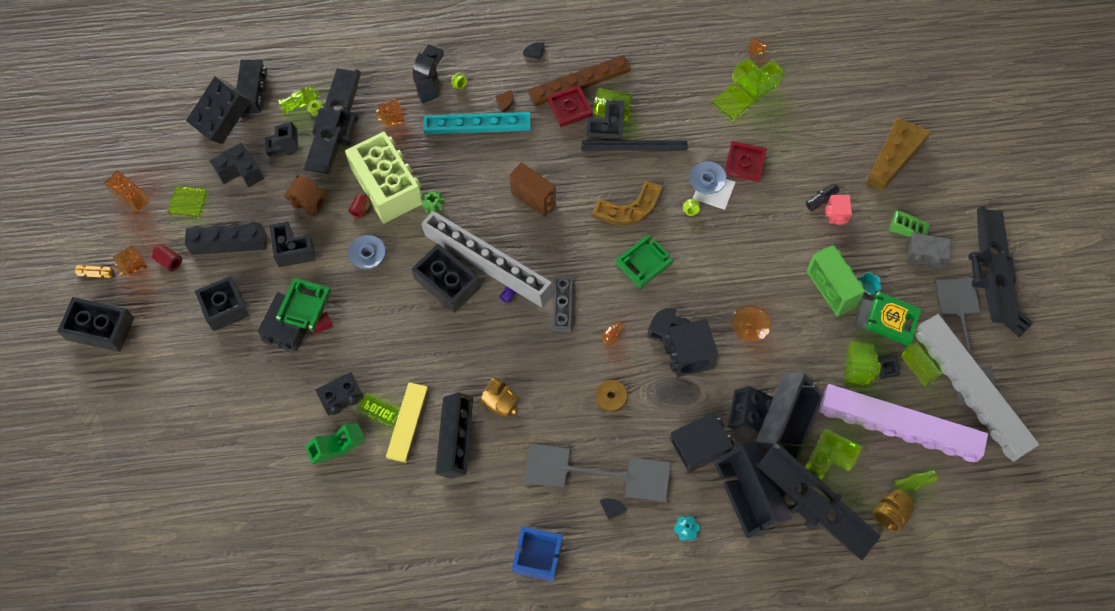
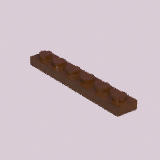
(584, 78)

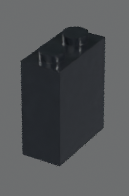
(278, 332)
(701, 442)

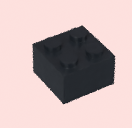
(221, 303)

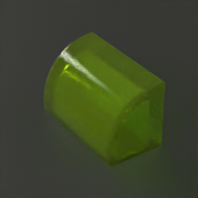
(603, 94)
(921, 364)

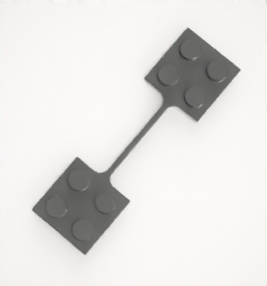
(960, 298)
(644, 478)

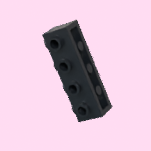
(225, 238)
(454, 436)

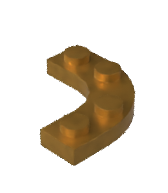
(632, 212)

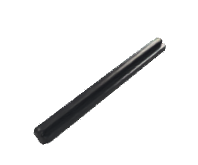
(634, 145)

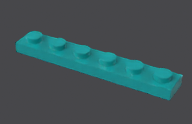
(476, 123)

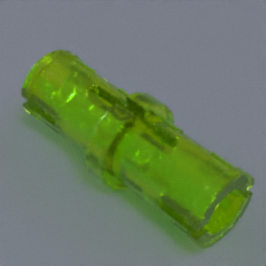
(916, 481)

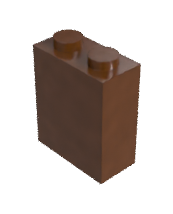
(533, 189)

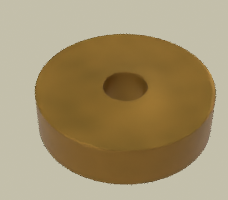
(611, 387)

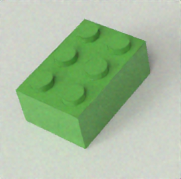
(835, 280)

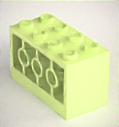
(384, 177)

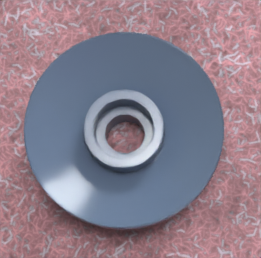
(707, 171)
(366, 245)

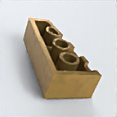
(898, 149)

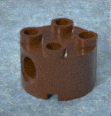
(306, 194)

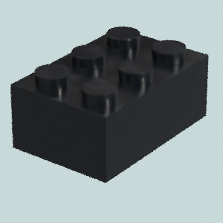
(218, 110)
(446, 278)
(96, 324)

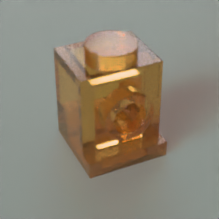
(390, 112)
(128, 261)

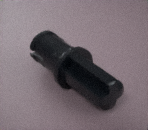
(822, 197)

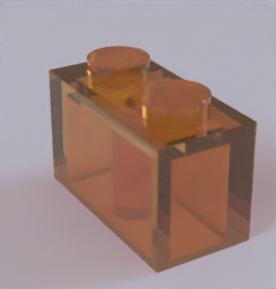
(126, 191)

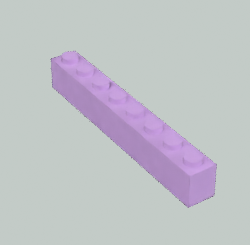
(903, 423)

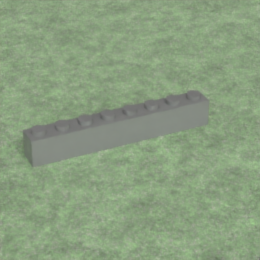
(488, 259)
(976, 388)

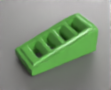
(906, 218)

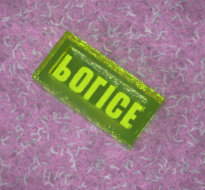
(378, 410)

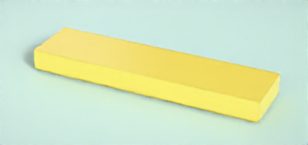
(407, 422)

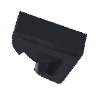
(534, 50)
(612, 507)

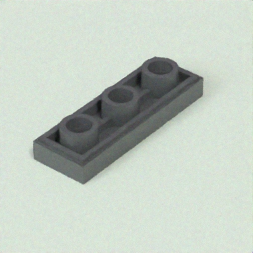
(562, 312)

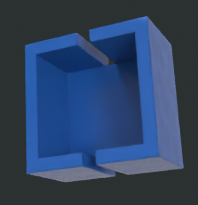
(538, 554)

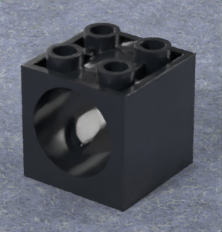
(691, 348)

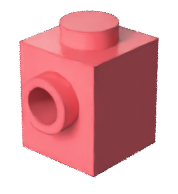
(839, 209)

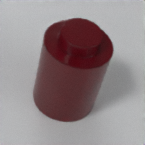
(166, 257)

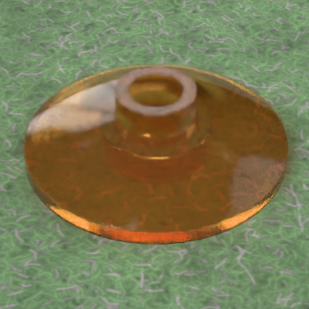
(754, 316)

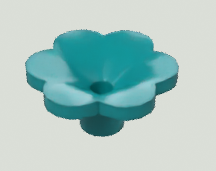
(870, 287)
(686, 533)

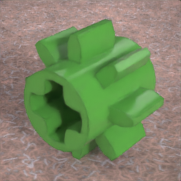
(433, 202)

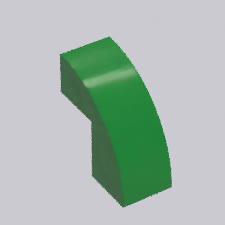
(332, 446)

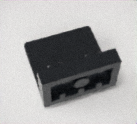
(749, 408)

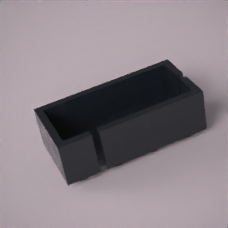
(790, 414)
(753, 493)

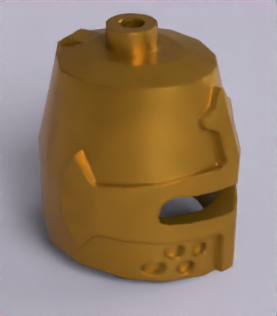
(499, 398)
(894, 510)

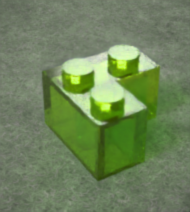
(757, 81)
(861, 364)
(832, 449)

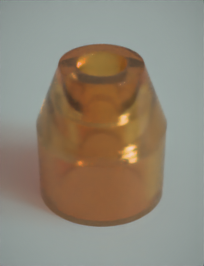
(756, 46)

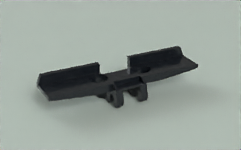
(326, 125)
(1001, 266)
(848, 526)

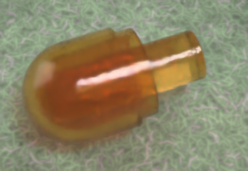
(611, 334)

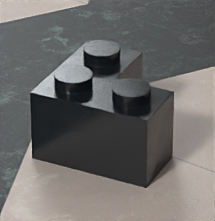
(611, 124)
(237, 162)
(290, 249)

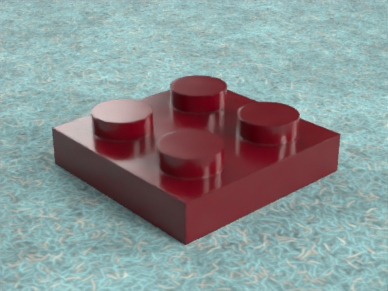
(569, 106)
(745, 161)

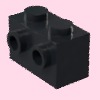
(339, 394)

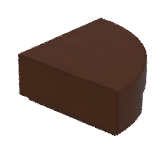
(504, 100)

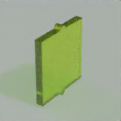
(732, 101)
(187, 201)

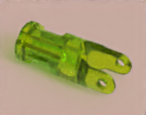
(298, 99)

